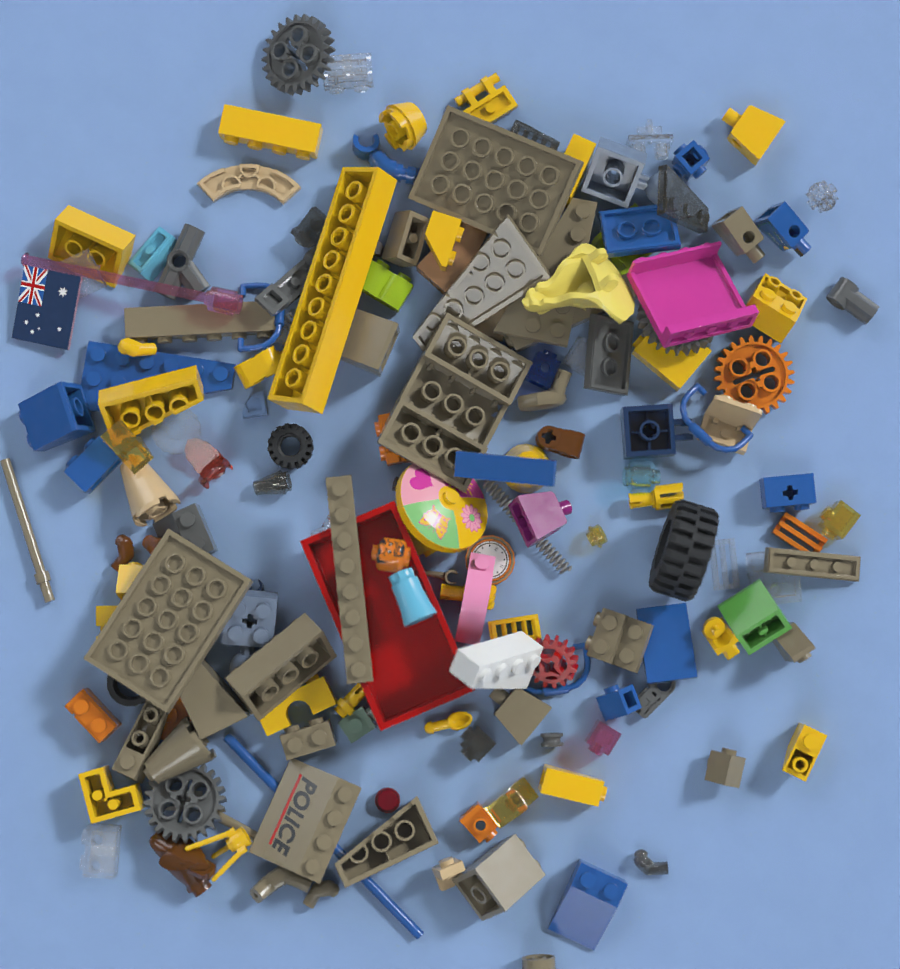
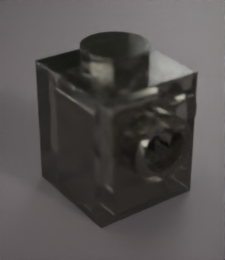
(476, 743)

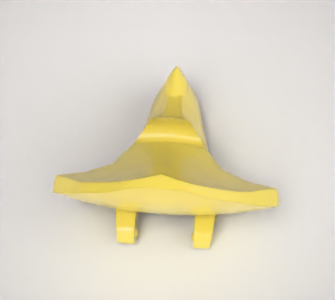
(583, 282)

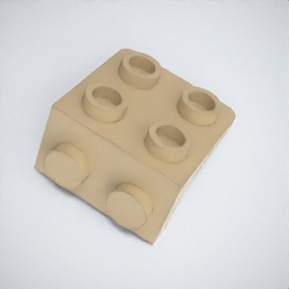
(726, 418)

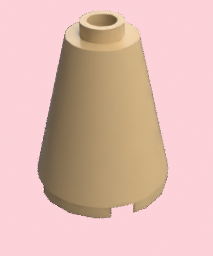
(147, 495)

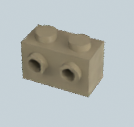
(405, 238)
(308, 739)

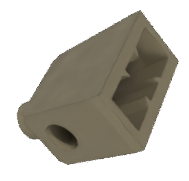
(734, 227)
(519, 712)

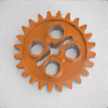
(745, 355)

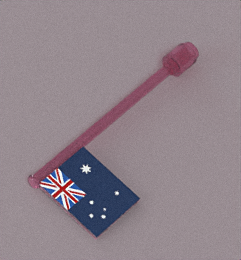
(52, 293)

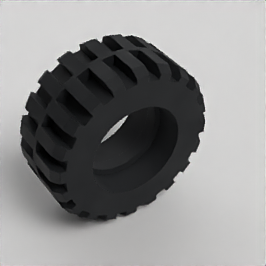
(684, 550)

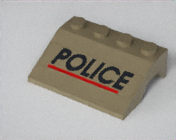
(305, 820)

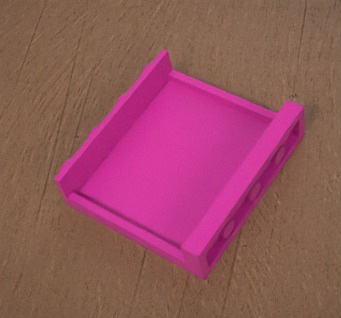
(689, 295)

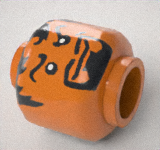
(391, 555)

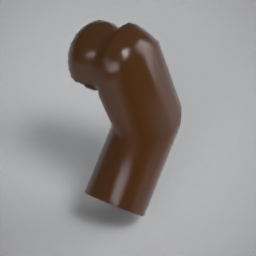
(125, 551)

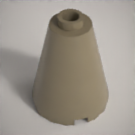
(178, 753)

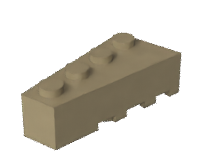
(394, 841)

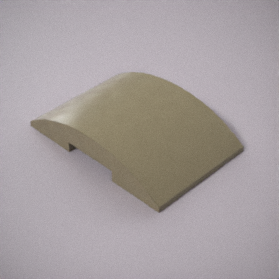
(452, 399)

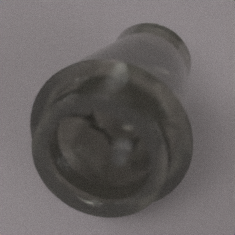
(273, 484)

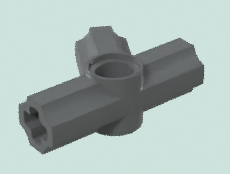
(189, 274)

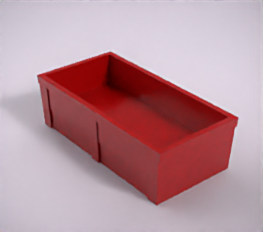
(408, 661)

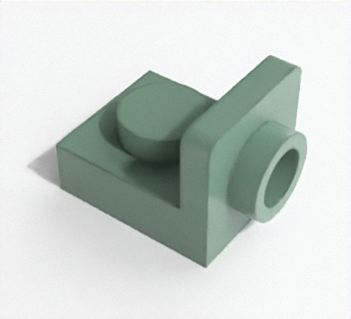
(358, 723)

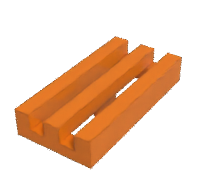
(781, 523)

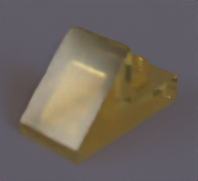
(127, 446)
(511, 802)

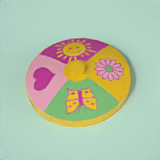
(440, 512)

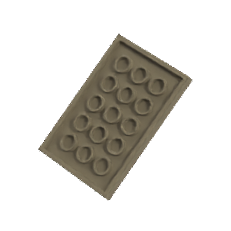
(490, 172)
(168, 620)

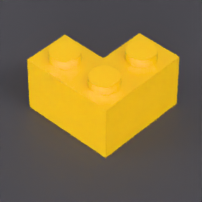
(104, 800)

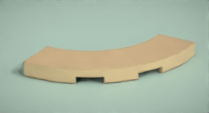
(249, 178)

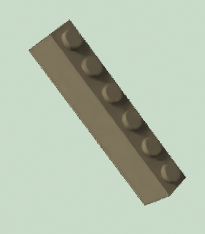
(195, 322)

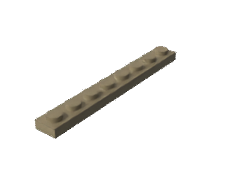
(349, 579)

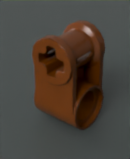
(564, 442)

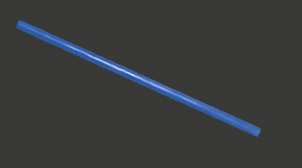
(339, 852)

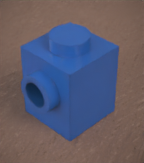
(618, 701)

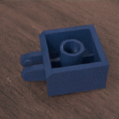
(661, 421)

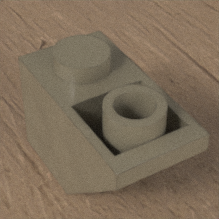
(794, 645)

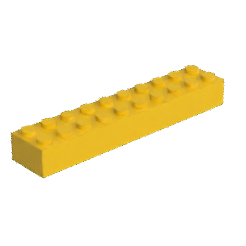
(332, 289)

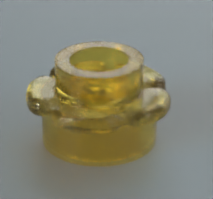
(596, 536)

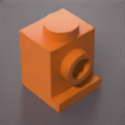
(475, 814)

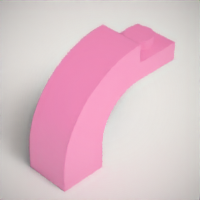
(475, 598)

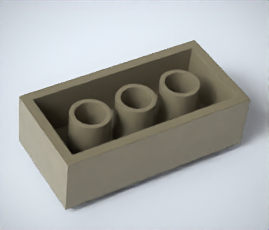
(281, 666)

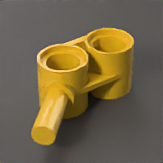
(260, 366)

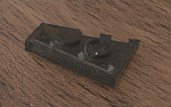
(679, 202)

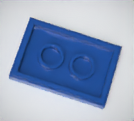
(637, 231)
(670, 647)

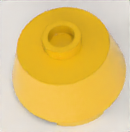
(403, 125)

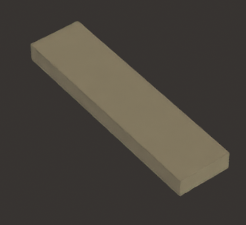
(812, 564)

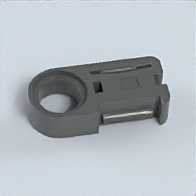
(652, 697)

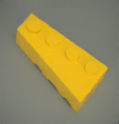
(151, 398)

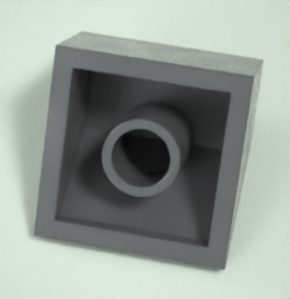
(189, 524)

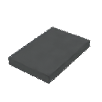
(608, 355)

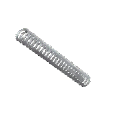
(541, 542)

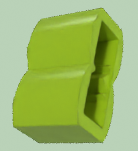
(386, 286)

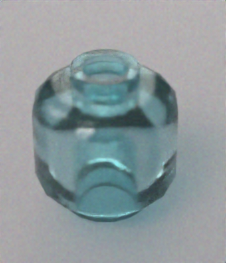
(640, 476)

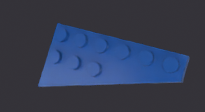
(108, 368)

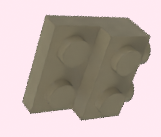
(619, 639)

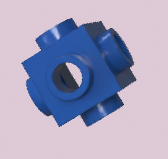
(696, 155)

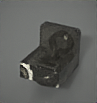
(310, 228)

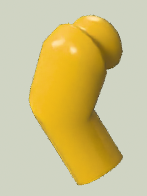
(135, 348)

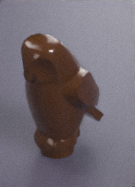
(187, 866)

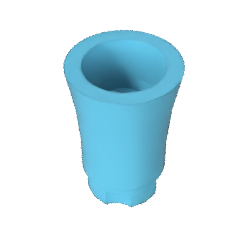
(411, 597)

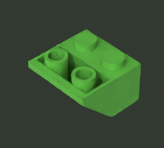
(754, 617)

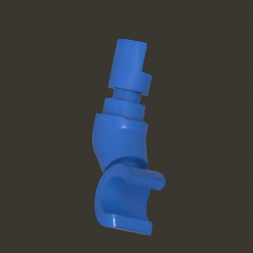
(380, 159)

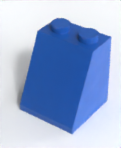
(56, 416)

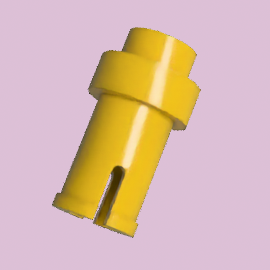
(350, 701)

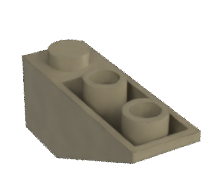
(141, 742)

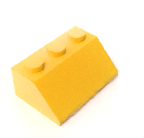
(80, 231)

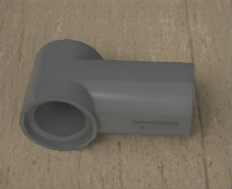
(846, 296)

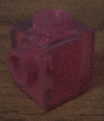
(602, 738)

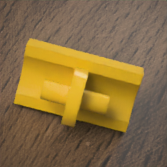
(720, 637)

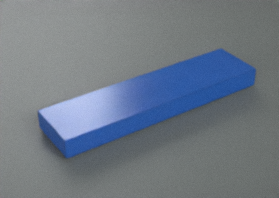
(505, 468)

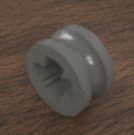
(551, 739)

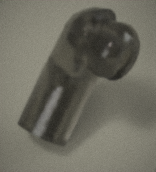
(647, 866)

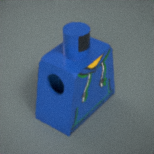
(784, 228)

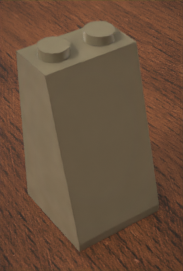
(211, 702)

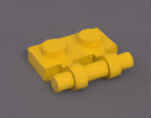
(491, 107)

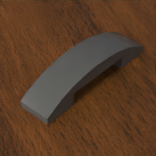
(286, 289)

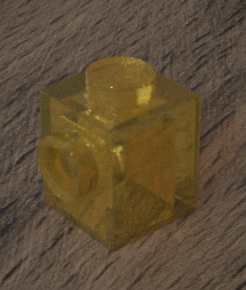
(838, 520)

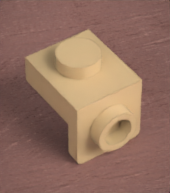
(446, 871)

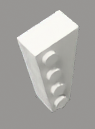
(498, 663)

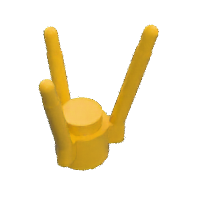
(237, 841)

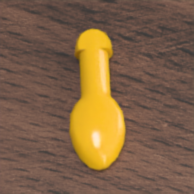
(455, 721)

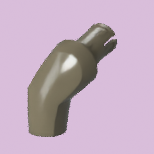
(549, 398)
(276, 879)

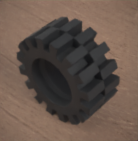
(279, 435)

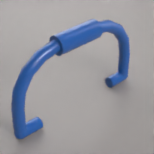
(278, 323)
(700, 433)
(549, 691)

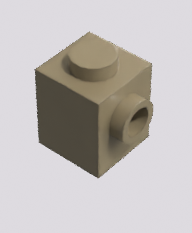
(725, 767)

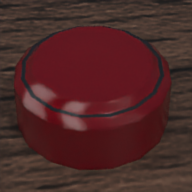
(387, 800)

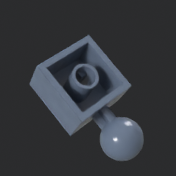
(620, 186)
(251, 634)

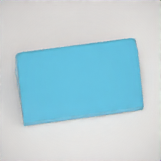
(153, 254)

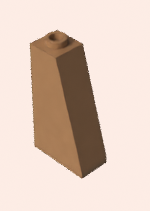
(468, 247)

